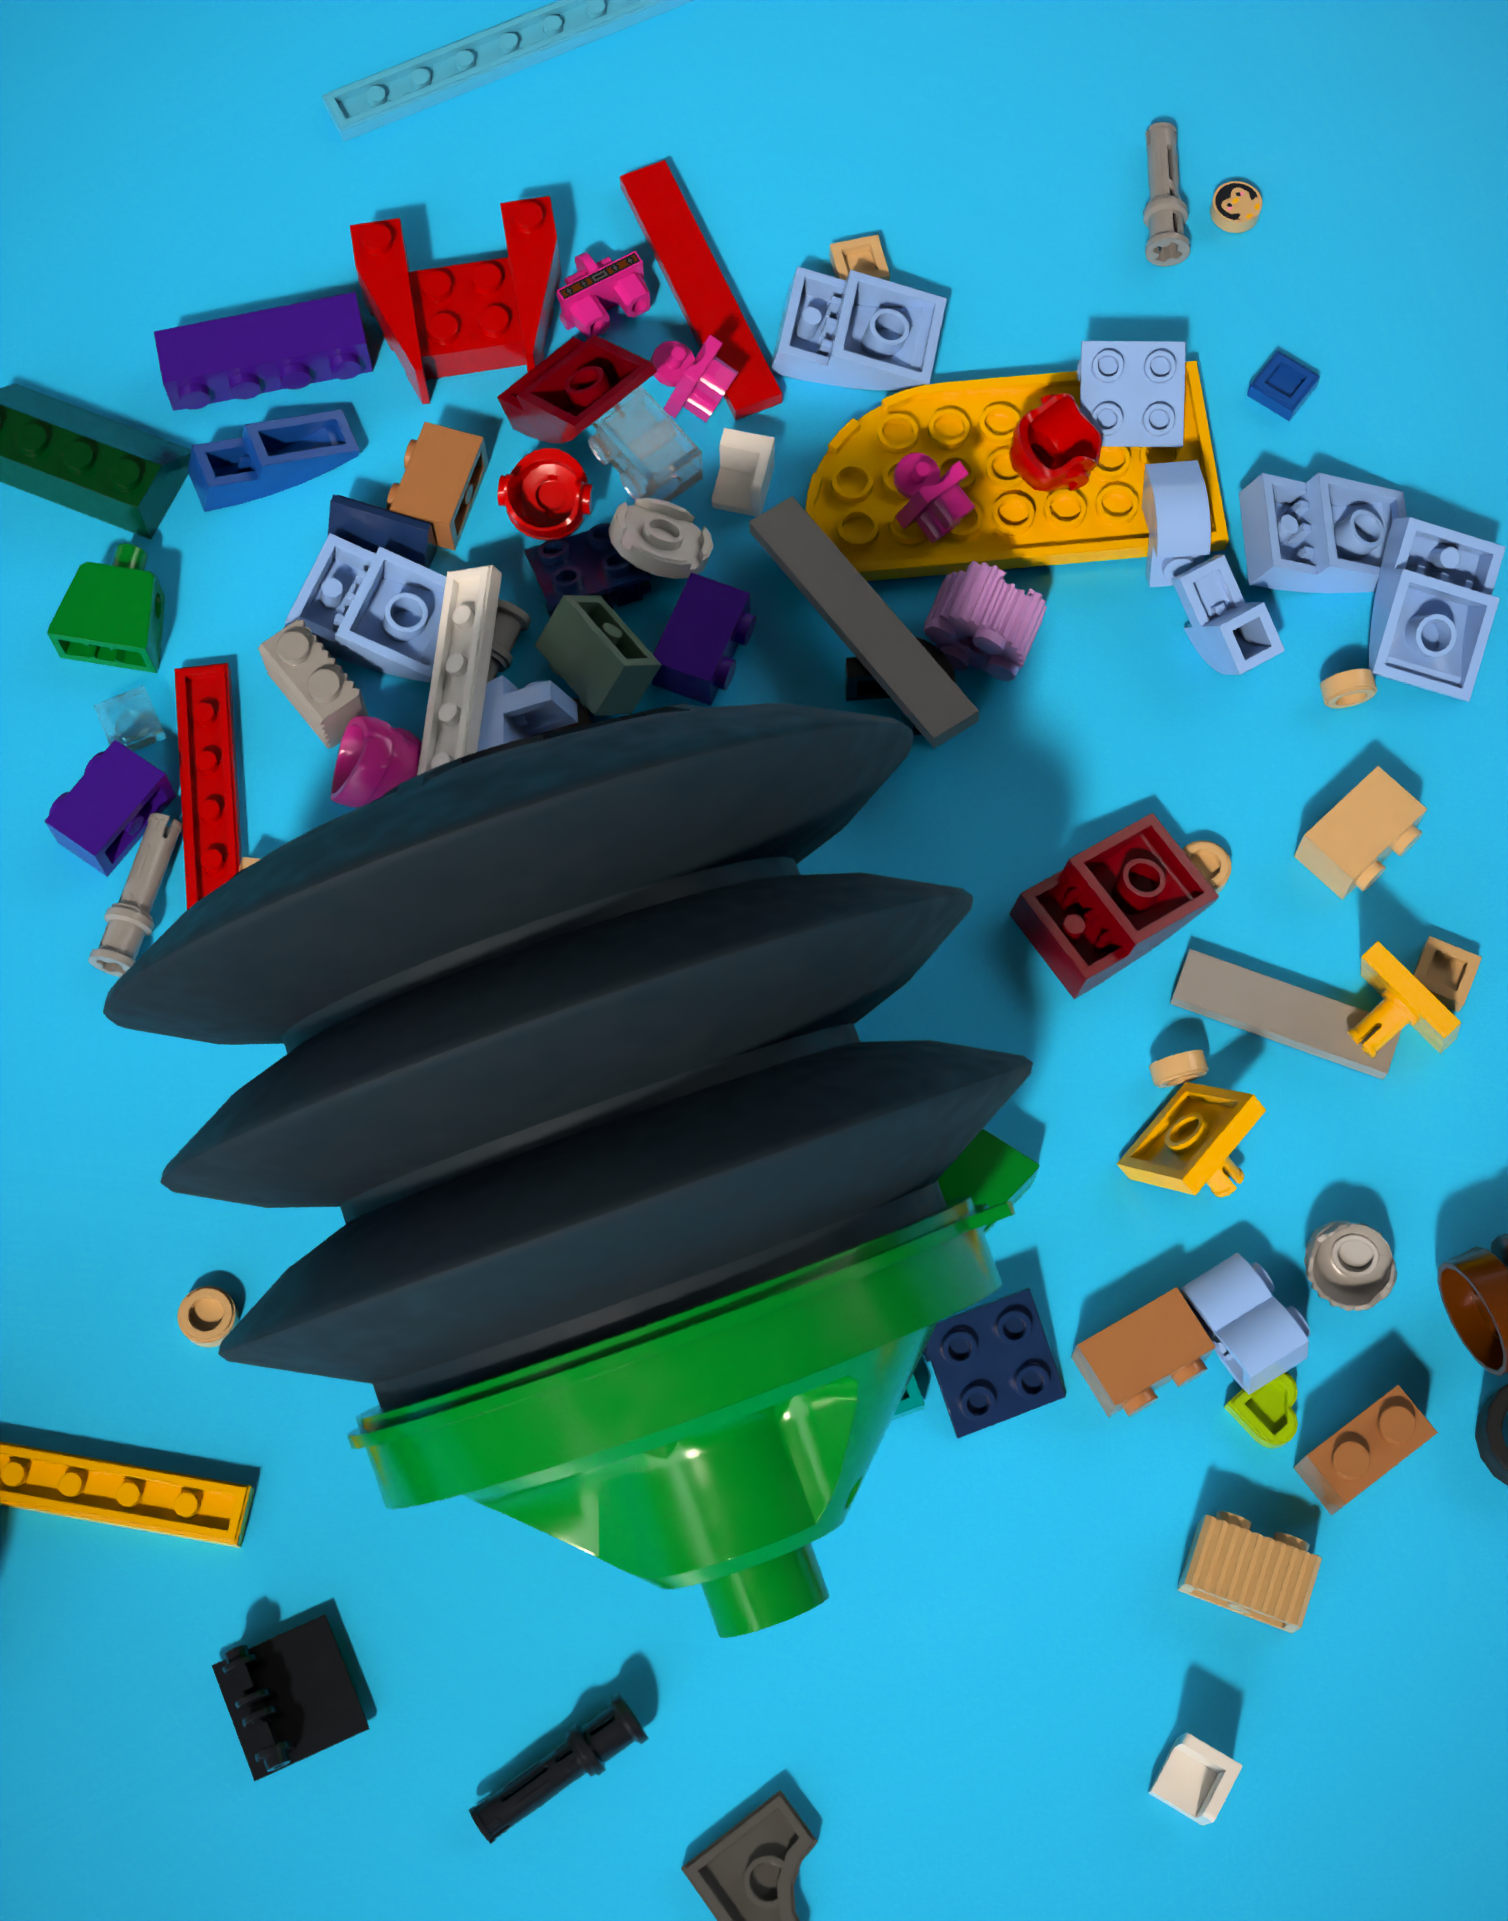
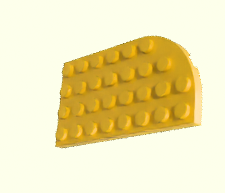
(1011, 522)

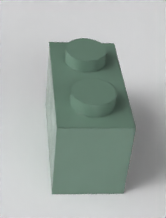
(597, 655)

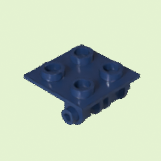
(586, 566)
(993, 1363)

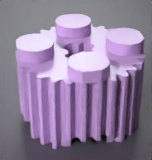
(984, 621)

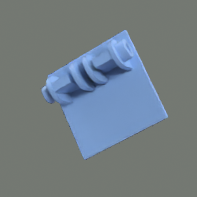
(1134, 391)

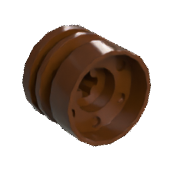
(1477, 1302)

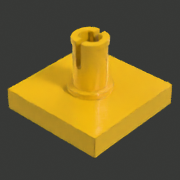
(1403, 1003)
(1193, 1141)

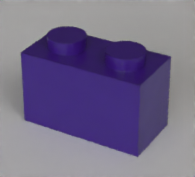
(703, 639)
(109, 807)

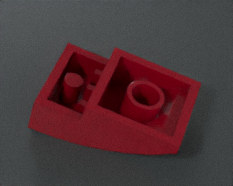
(573, 389)
(1112, 904)

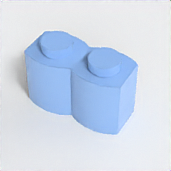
(1246, 1324)

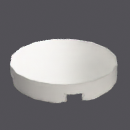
(660, 538)

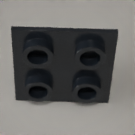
(290, 1697)

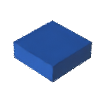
(1283, 386)

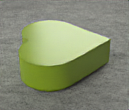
(1267, 1412)

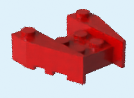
(463, 313)

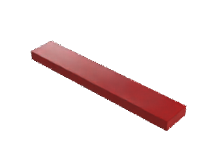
(699, 285)
(207, 778)

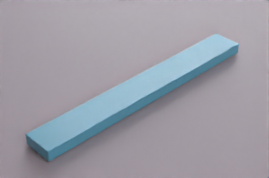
(481, 60)

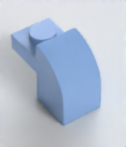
(1176, 519)
(1222, 626)
(524, 712)

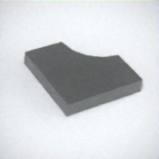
(754, 1865)

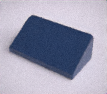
(375, 527)

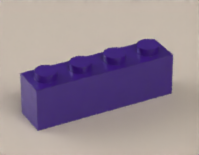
(263, 352)

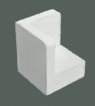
(744, 472)
(1195, 1779)

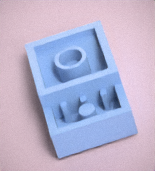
(857, 332)
(1316, 532)
(1433, 607)
(373, 608)

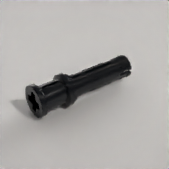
(583, 1752)

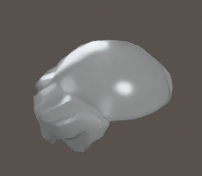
(1350, 1265)

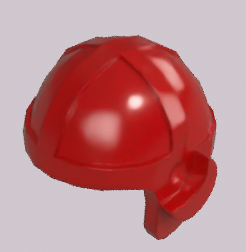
(1055, 445)
(546, 494)

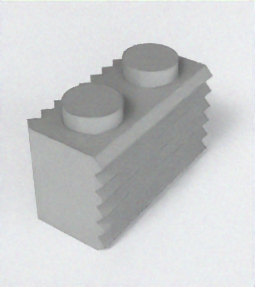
(312, 681)

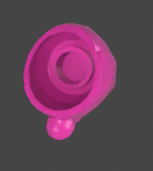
(372, 761)

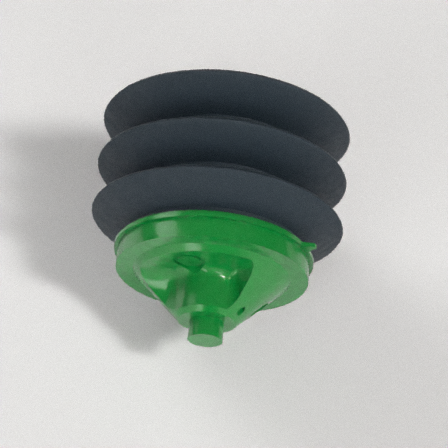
(600, 1133)

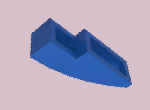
(270, 458)

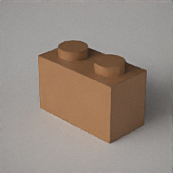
(440, 481)
(1143, 1354)
(1365, 1449)

